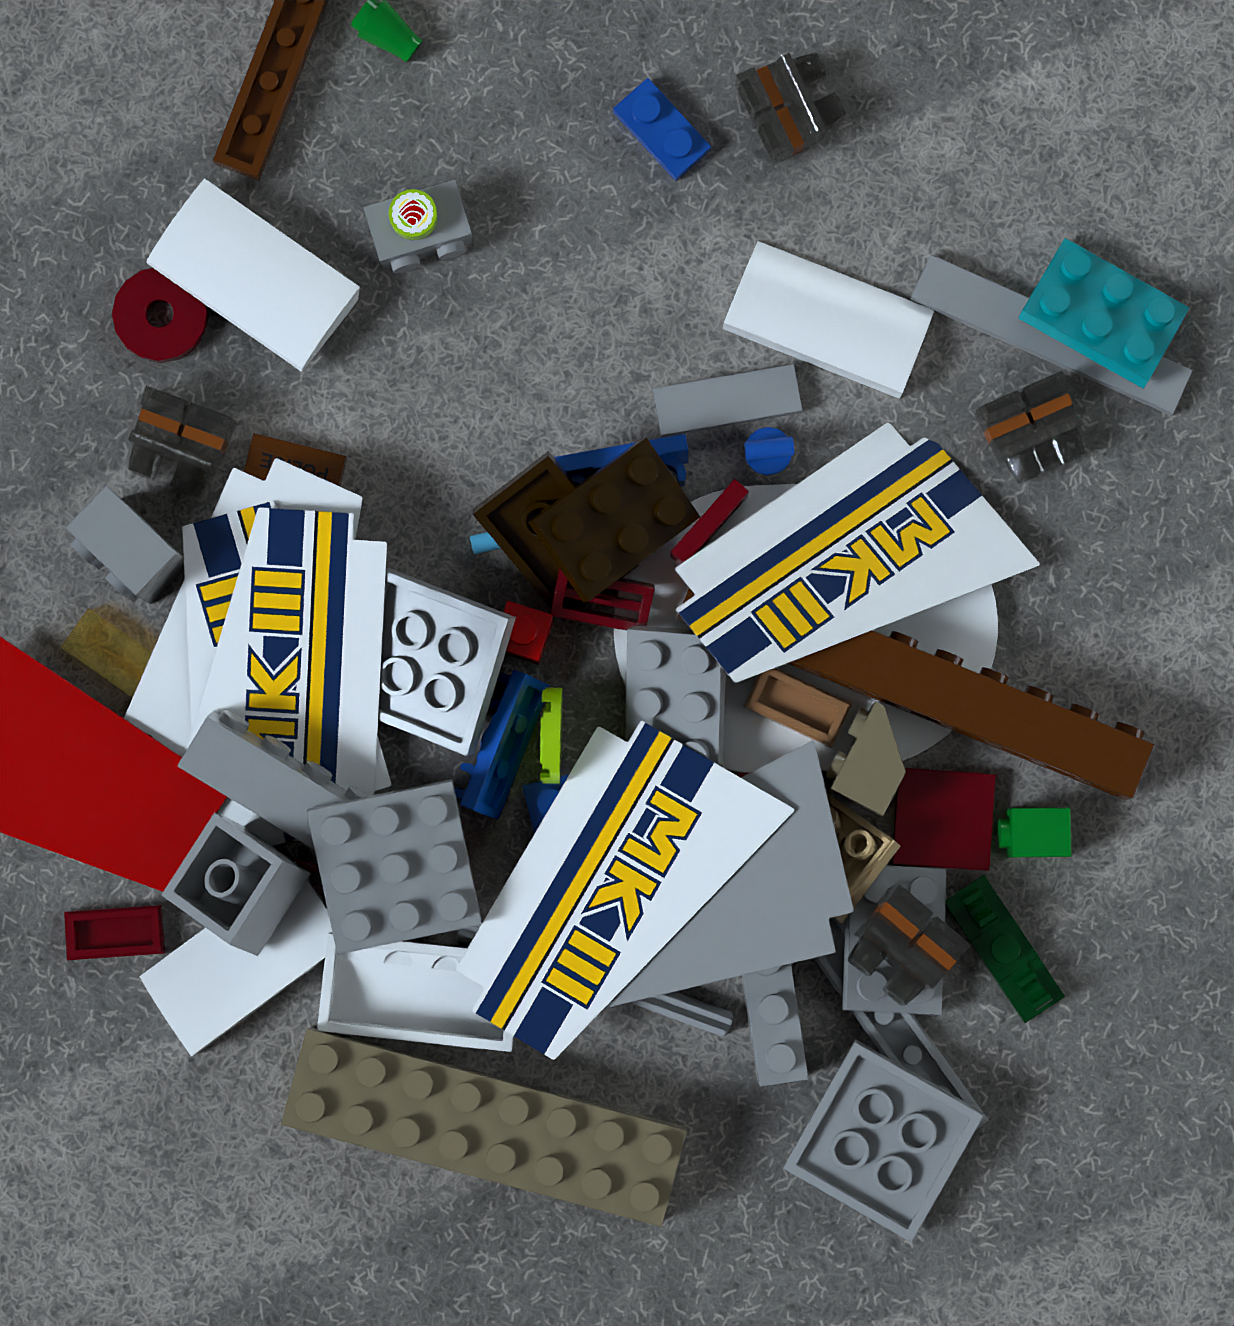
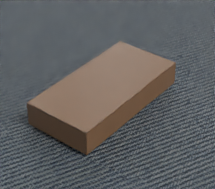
(798, 706)

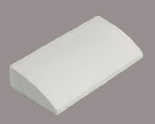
(253, 275)
(828, 319)
(215, 986)
(405, 995)

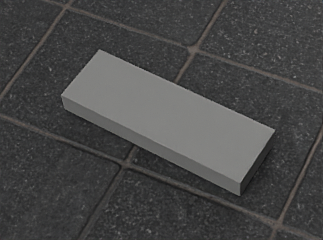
(727, 400)

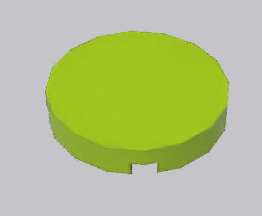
(551, 736)

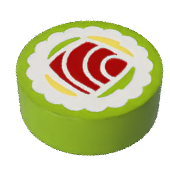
(413, 214)

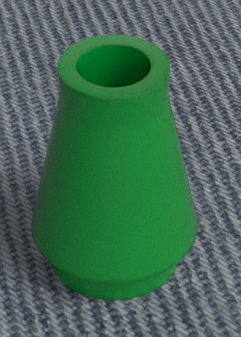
(385, 29)

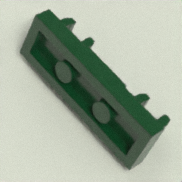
(1004, 949)

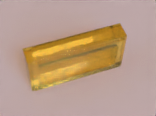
(108, 651)

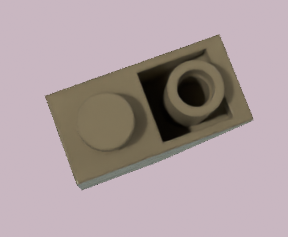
(872, 764)

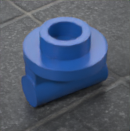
(768, 451)

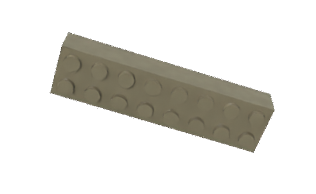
(484, 1126)

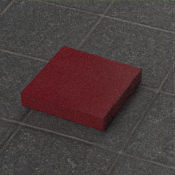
(944, 819)

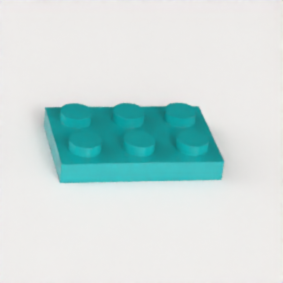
(1104, 313)

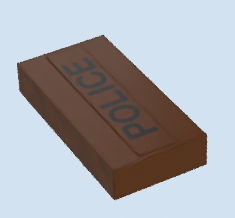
(312, 460)

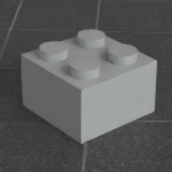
(134, 552)
(236, 884)

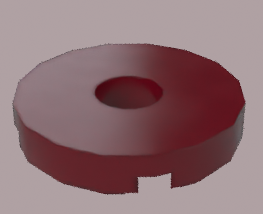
(151, 342)

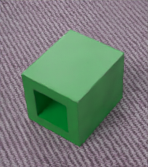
(1036, 832)

